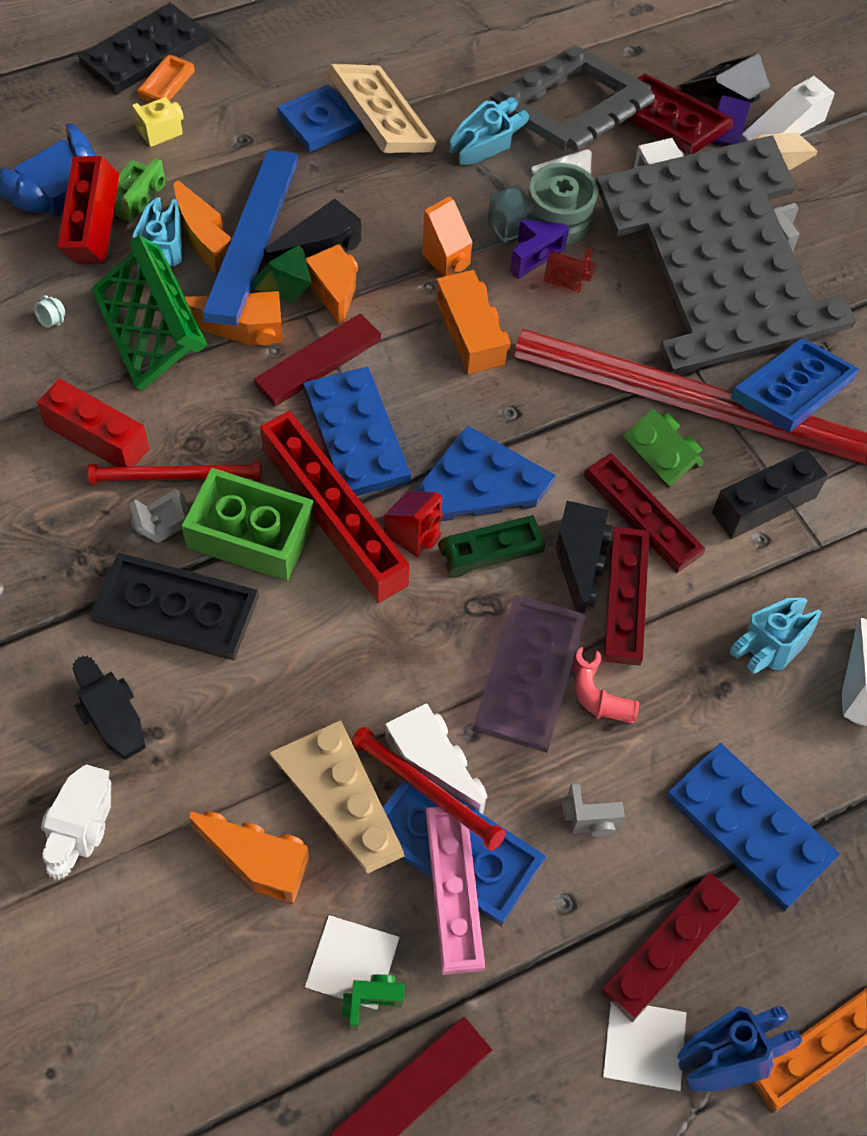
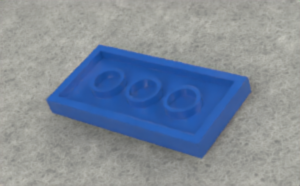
(794, 384)
(357, 431)
(752, 826)
(498, 874)

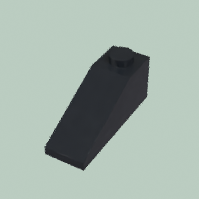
(320, 231)

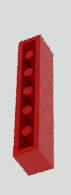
(335, 507)

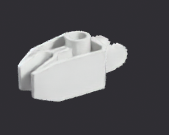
(76, 819)

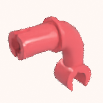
(596, 700)

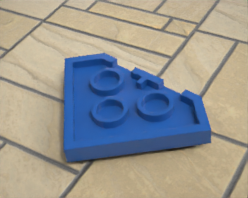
(485, 477)

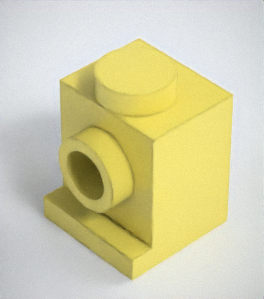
(158, 120)

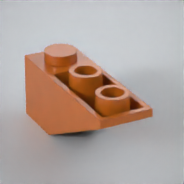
(261, 860)

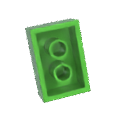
(249, 524)

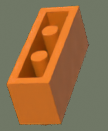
(472, 321)

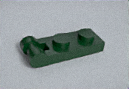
(491, 545)

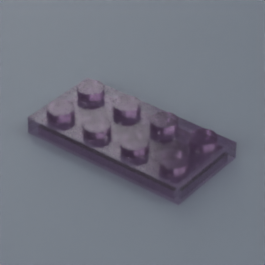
(529, 673)

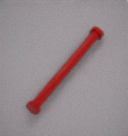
(190, 472)
(491, 835)

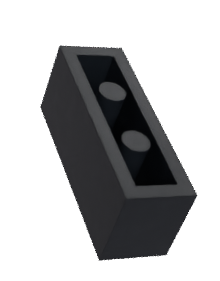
(769, 493)

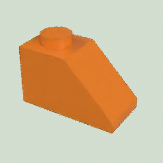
(446, 238)
(334, 279)

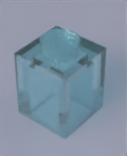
(507, 211)

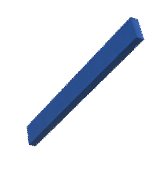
(250, 239)

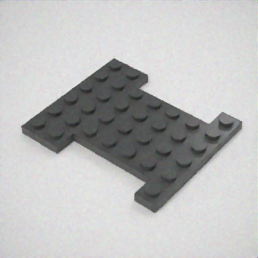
(722, 251)

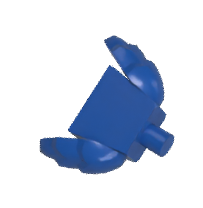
(43, 179)

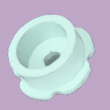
(49, 311)

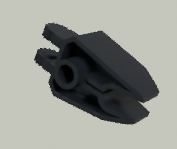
(108, 707)

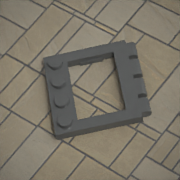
(631, 97)

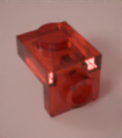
(569, 271)

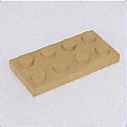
(381, 108)

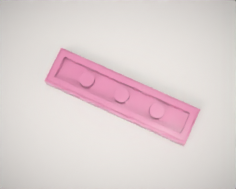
(454, 894)

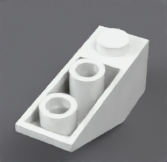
(422, 742)

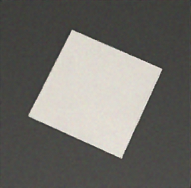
(349, 954)
(645, 1048)

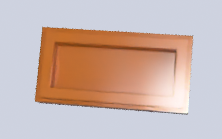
(166, 79)

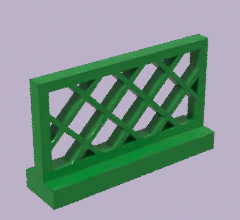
(163, 298)

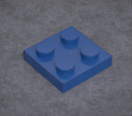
(319, 118)

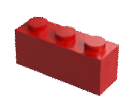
(88, 210)
(93, 425)

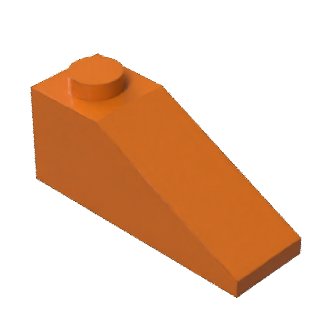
(258, 323)

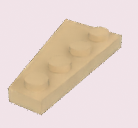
(338, 788)

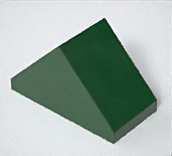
(285, 274)

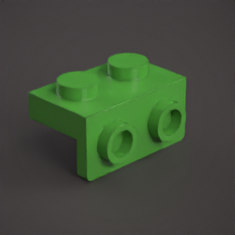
(137, 187)
(663, 447)

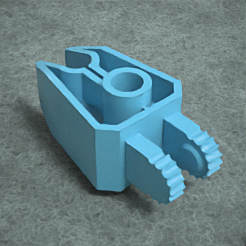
(487, 131)
(162, 229)
(776, 634)

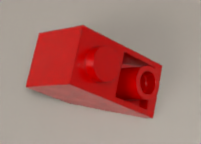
(415, 521)

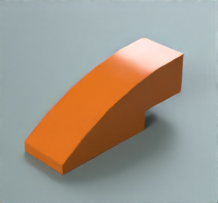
(202, 227)

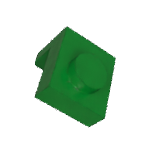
(378, 991)

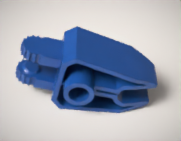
(736, 1049)

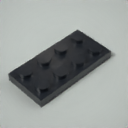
(142, 47)
(175, 606)

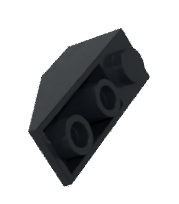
(578, 550)

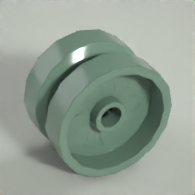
(564, 196)

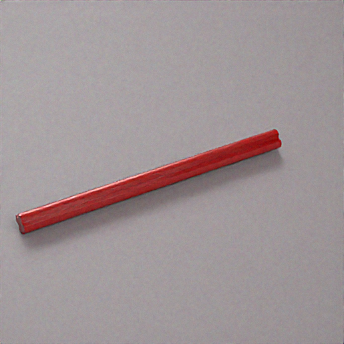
(684, 394)

